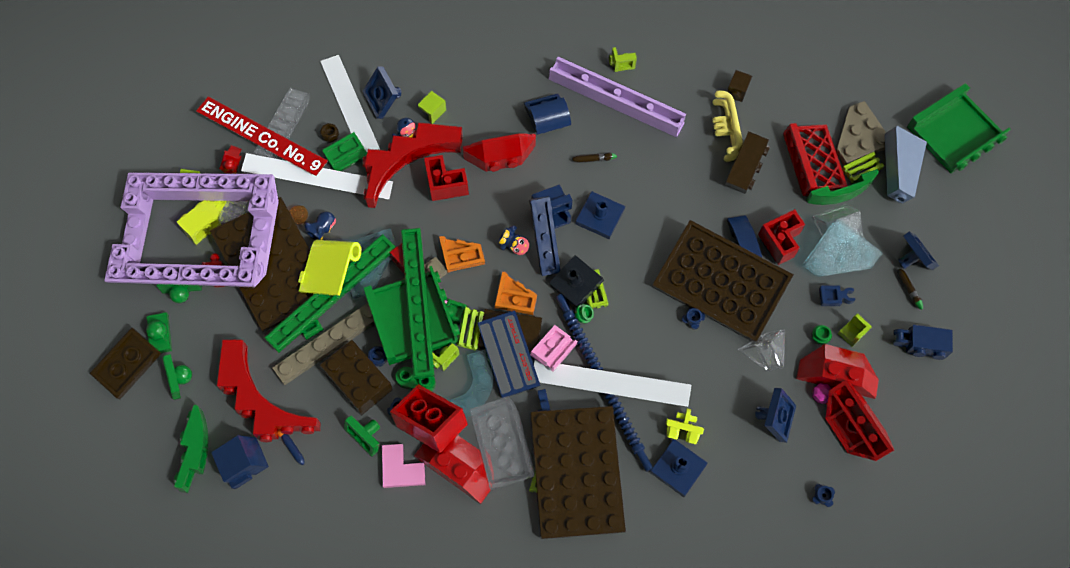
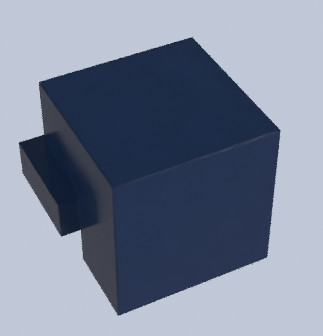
(559, 203)
(239, 460)

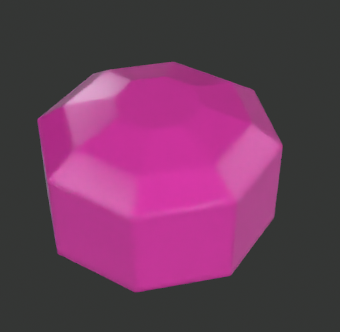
(821, 393)

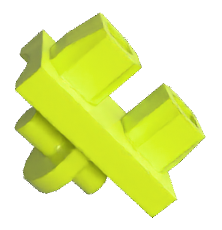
(693, 431)

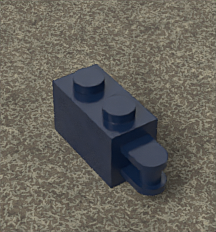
(925, 341)

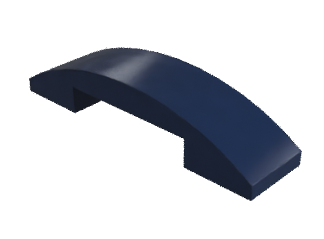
(744, 234)

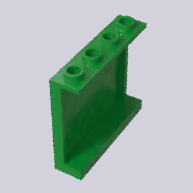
(956, 130)
(391, 317)

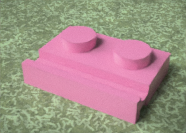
(553, 348)

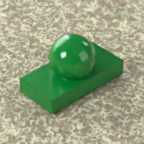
(178, 293)
(159, 332)
(179, 375)

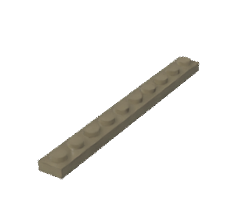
(334, 337)

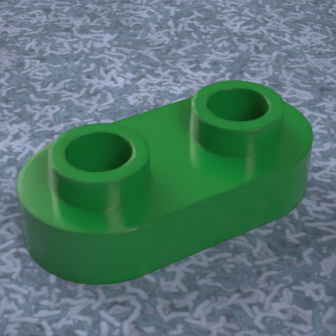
(410, 383)

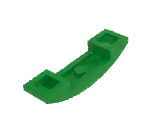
(824, 196)

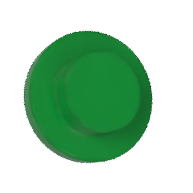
(584, 313)
(821, 334)

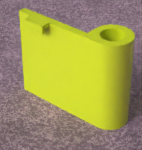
(328, 266)

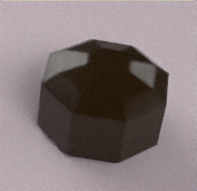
(329, 132)

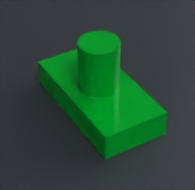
(363, 434)

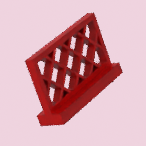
(801, 159)

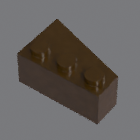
(748, 162)

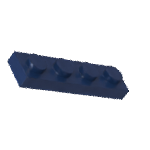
(545, 235)

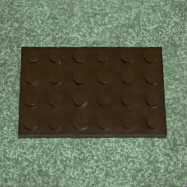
(723, 280)
(278, 291)
(577, 472)

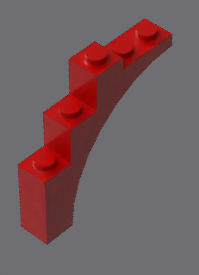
(426, 140)
(235, 377)

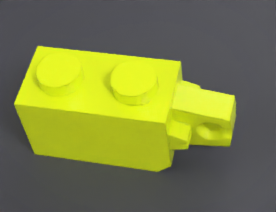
(201, 220)

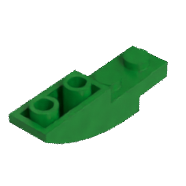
(196, 442)

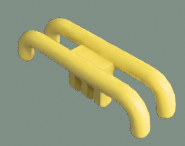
(728, 124)

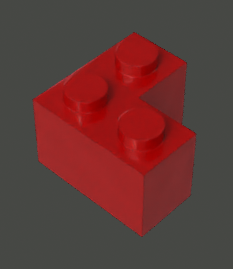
(445, 183)
(779, 236)

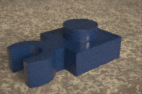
(834, 296)
(544, 403)

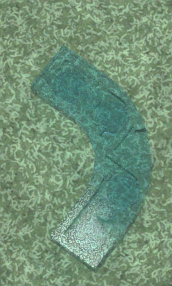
(481, 385)

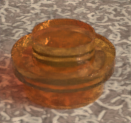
(299, 214)

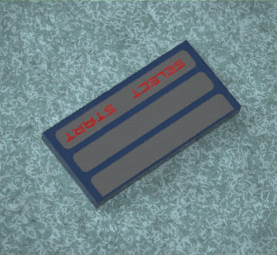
(508, 354)

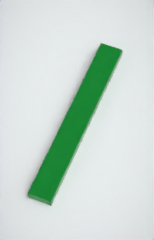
(320, 303)
(417, 304)

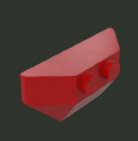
(500, 151)
(834, 365)
(856, 423)
(460, 465)

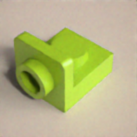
(622, 62)
(446, 357)

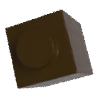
(739, 85)

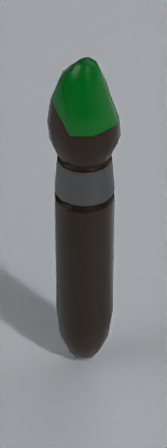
(594, 157)
(910, 289)

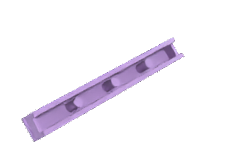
(617, 96)

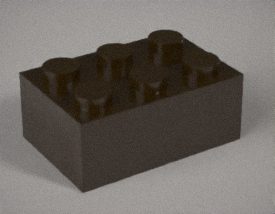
(356, 377)

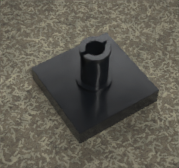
(576, 281)

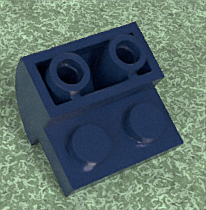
(548, 113)

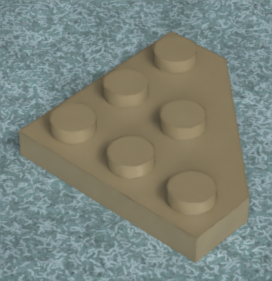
(860, 134)

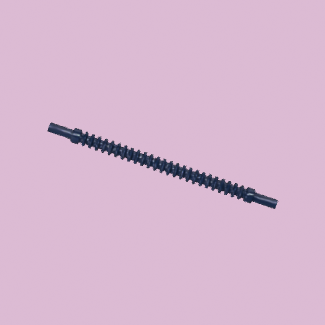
(638, 448)

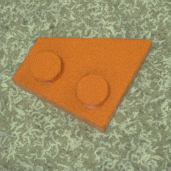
(460, 254)
(514, 296)

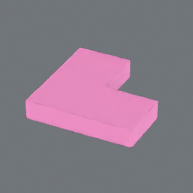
(396, 472)

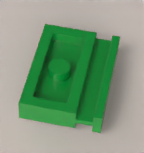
(345, 152)

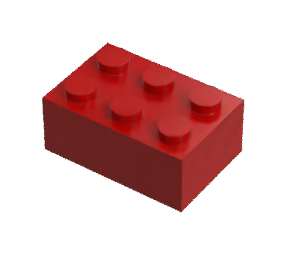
(429, 418)

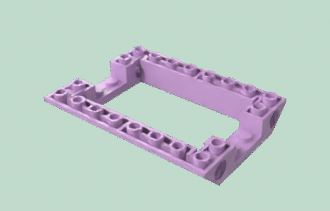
(137, 201)

